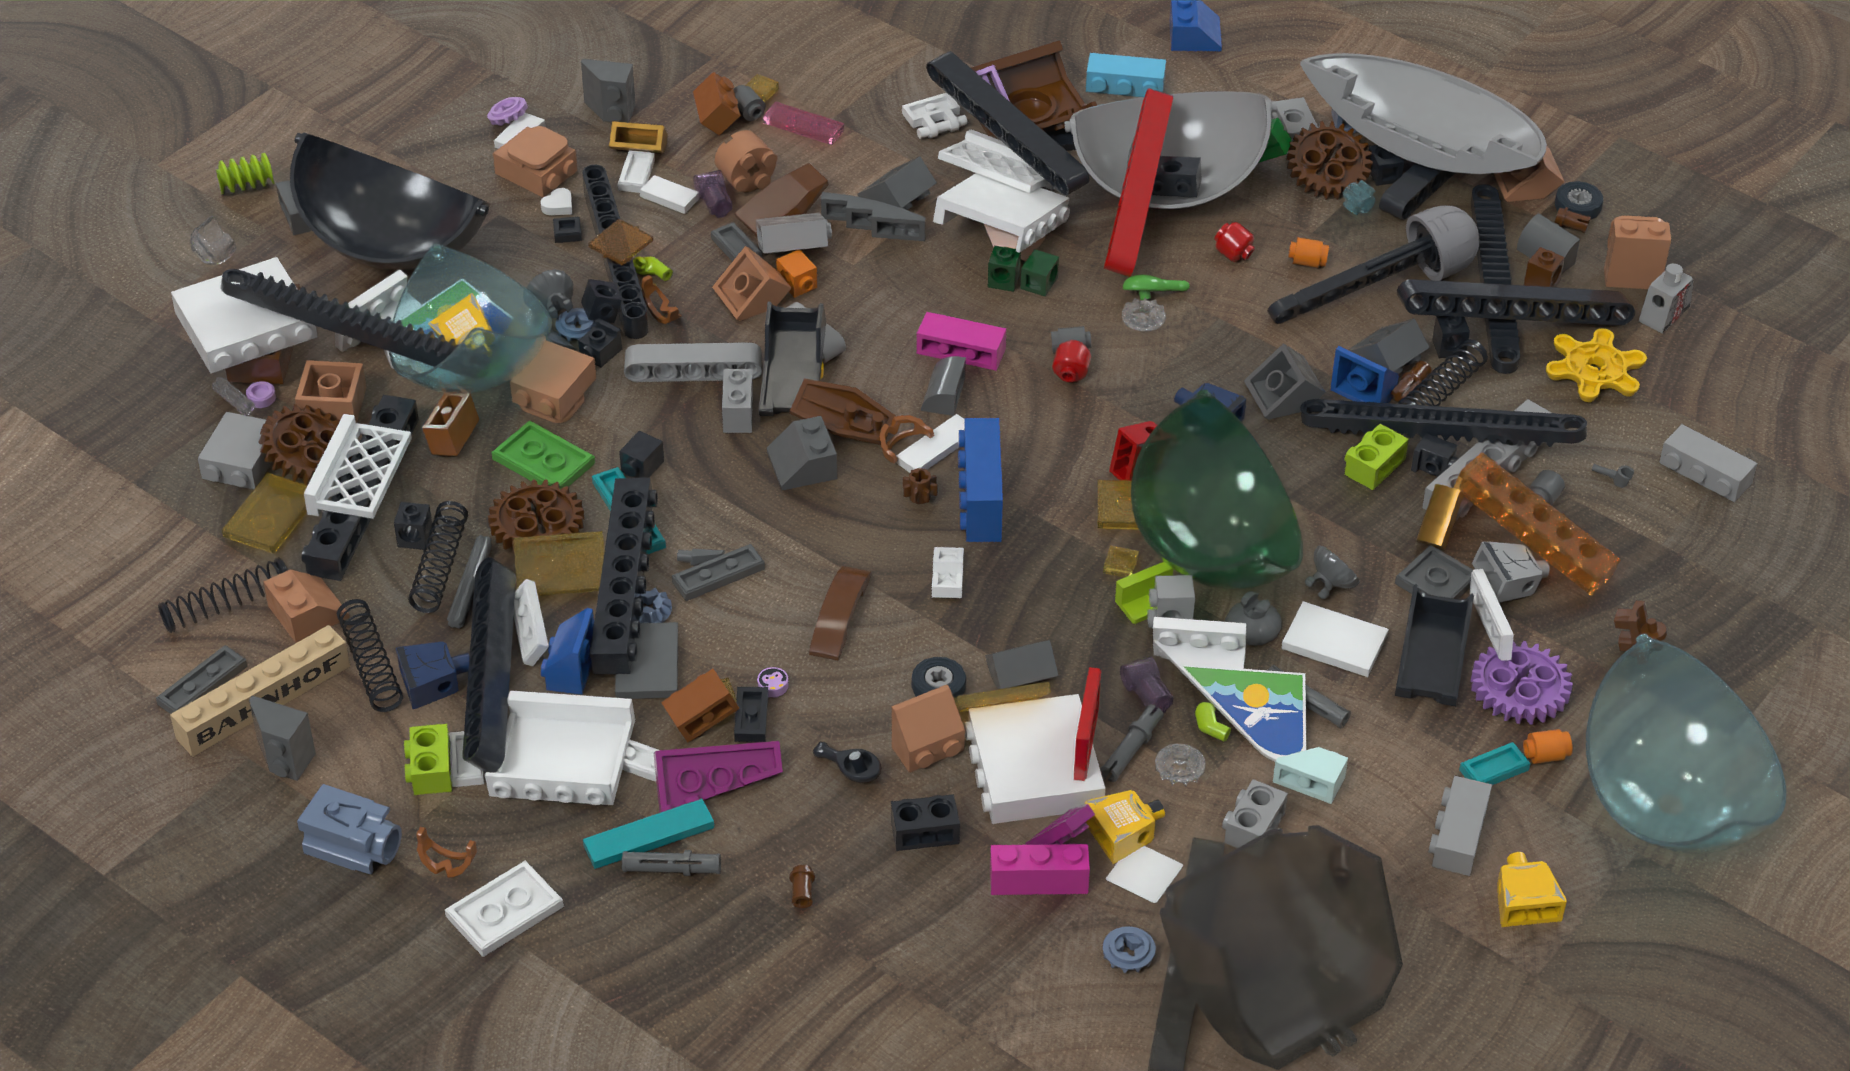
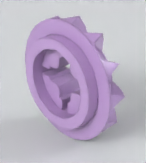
(507, 110)

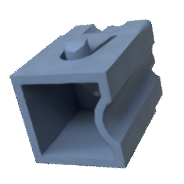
(350, 832)

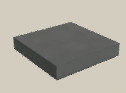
(1436, 575)

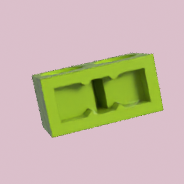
(1376, 456)
(429, 759)

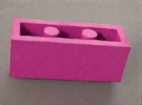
(950, 336)
(1039, 869)

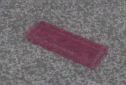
(803, 123)

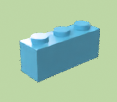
(1124, 74)

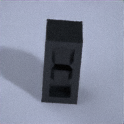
(925, 822)

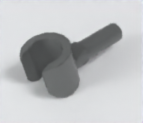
(1620, 477)

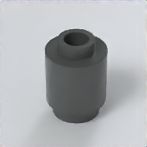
(749, 103)
(1070, 333)
(1548, 485)

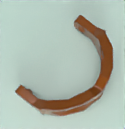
(648, 288)
(919, 428)
(426, 843)

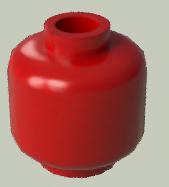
(1234, 242)
(1071, 361)

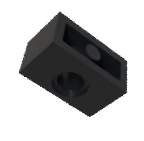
(1178, 176)

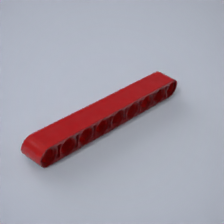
(1138, 183)

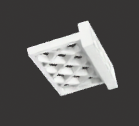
(993, 160)
(336, 464)

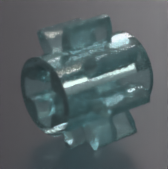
(1359, 197)

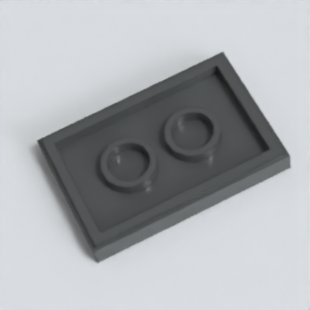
(656, 664)

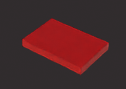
(1087, 724)

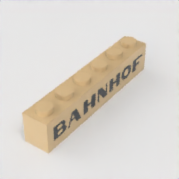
(275, 680)

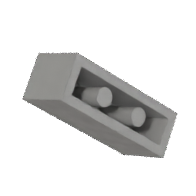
(1708, 463)
(1459, 825)

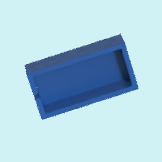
(980, 480)

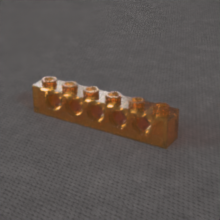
(1537, 523)

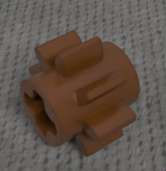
(920, 486)

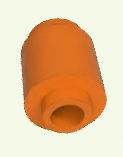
(1308, 252)
(1547, 746)

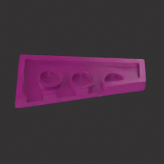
(712, 770)

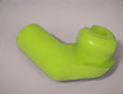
(652, 266)
(1208, 724)

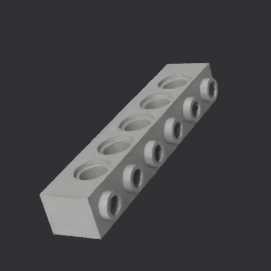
(1506, 455)

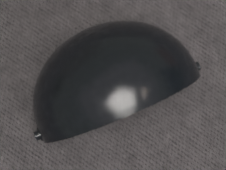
(377, 208)

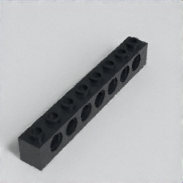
(338, 533)
(622, 576)

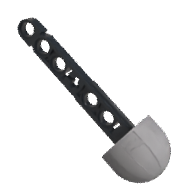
(1438, 241)

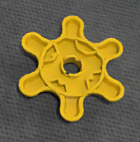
(1602, 353)

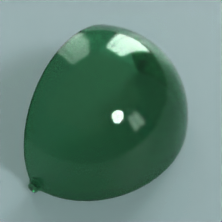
(1214, 500)

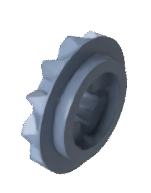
(566, 324)
(661, 607)
(1136, 940)

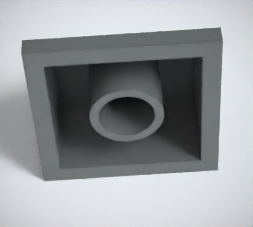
(609, 89)
(901, 184)
(1393, 345)
(1283, 383)
(803, 454)
(283, 737)

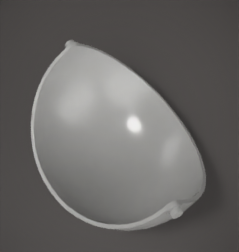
(1218, 126)

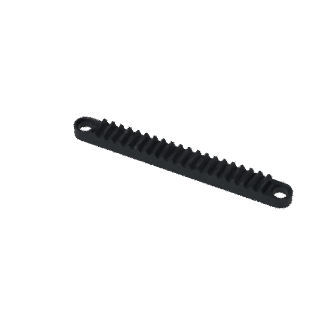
(1494, 269)
(337, 317)
(1445, 421)

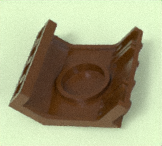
(1038, 86)

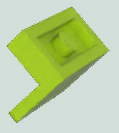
(1133, 591)

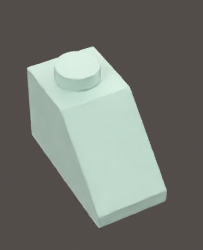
(1312, 772)

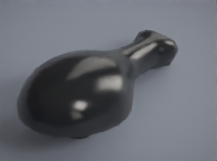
(854, 764)

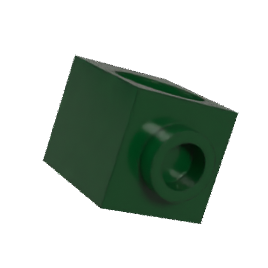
(1004, 268)
(1039, 272)

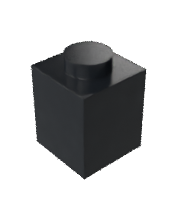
(641, 455)

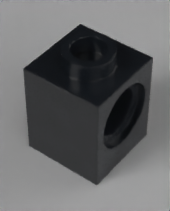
(1386, 166)
(601, 300)
(1449, 335)
(412, 525)

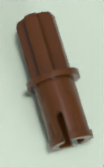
(1411, 379)

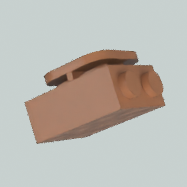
(536, 160)
(1636, 251)
(554, 383)

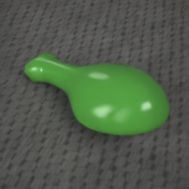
(1148, 283)

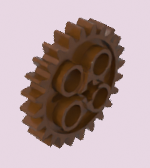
(1310, 147)
(296, 440)
(554, 507)

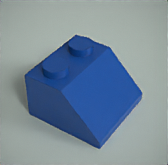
(1194, 27)
(1361, 378)
(569, 655)

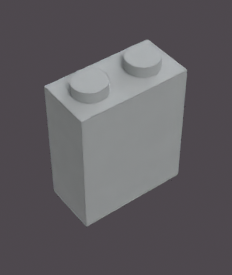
(793, 232)
(234, 452)

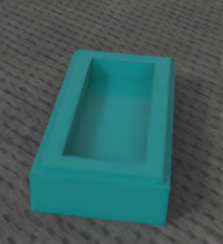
(1496, 765)

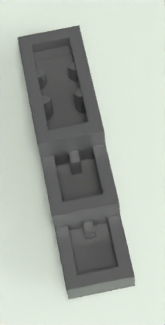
(873, 215)

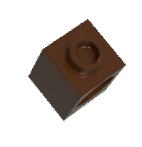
(1544, 269)

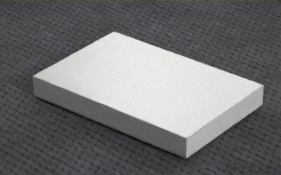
(1335, 639)
(504, 908)

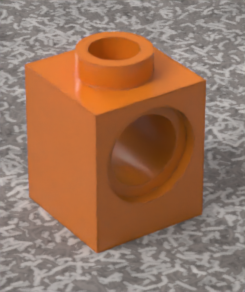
(798, 272)

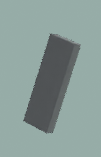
(718, 572)
(202, 679)

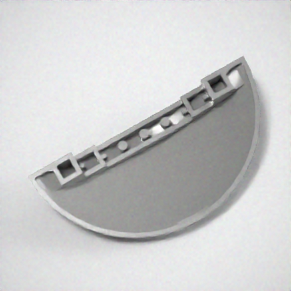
(1426, 114)

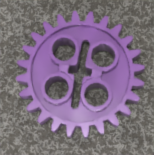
(1539, 694)

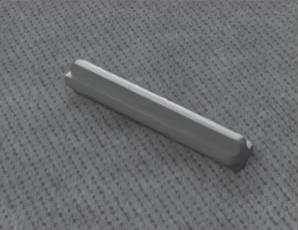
(465, 592)

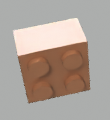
(332, 387)

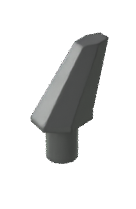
(698, 556)

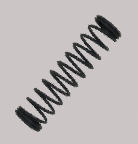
(1483, 352)
(424, 590)
(166, 615)
(357, 622)

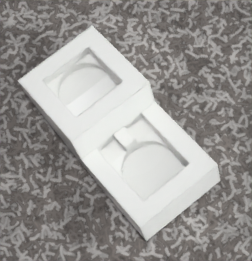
(947, 572)

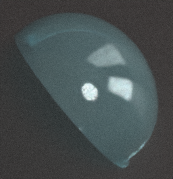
(484, 356)
(1680, 754)

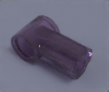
(713, 191)
(1145, 680)

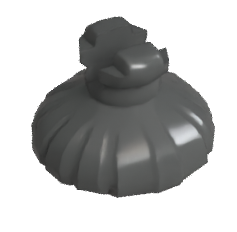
(553, 290)
(1331, 572)
(1261, 619)

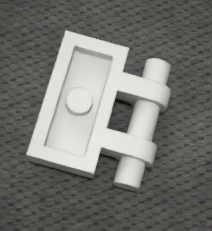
(934, 109)

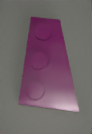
(1066, 826)

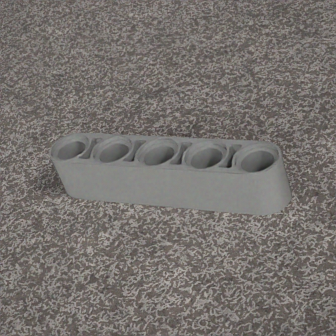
(690, 361)

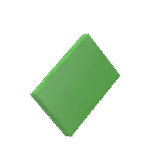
(542, 456)

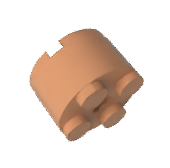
(746, 161)

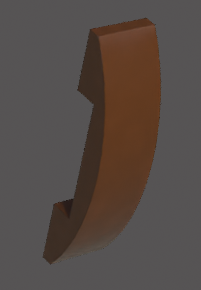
(837, 612)

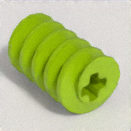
(244, 173)

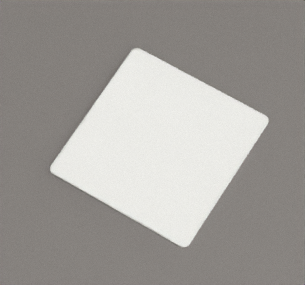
(1145, 873)

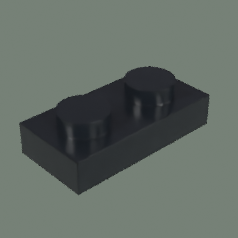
(752, 715)

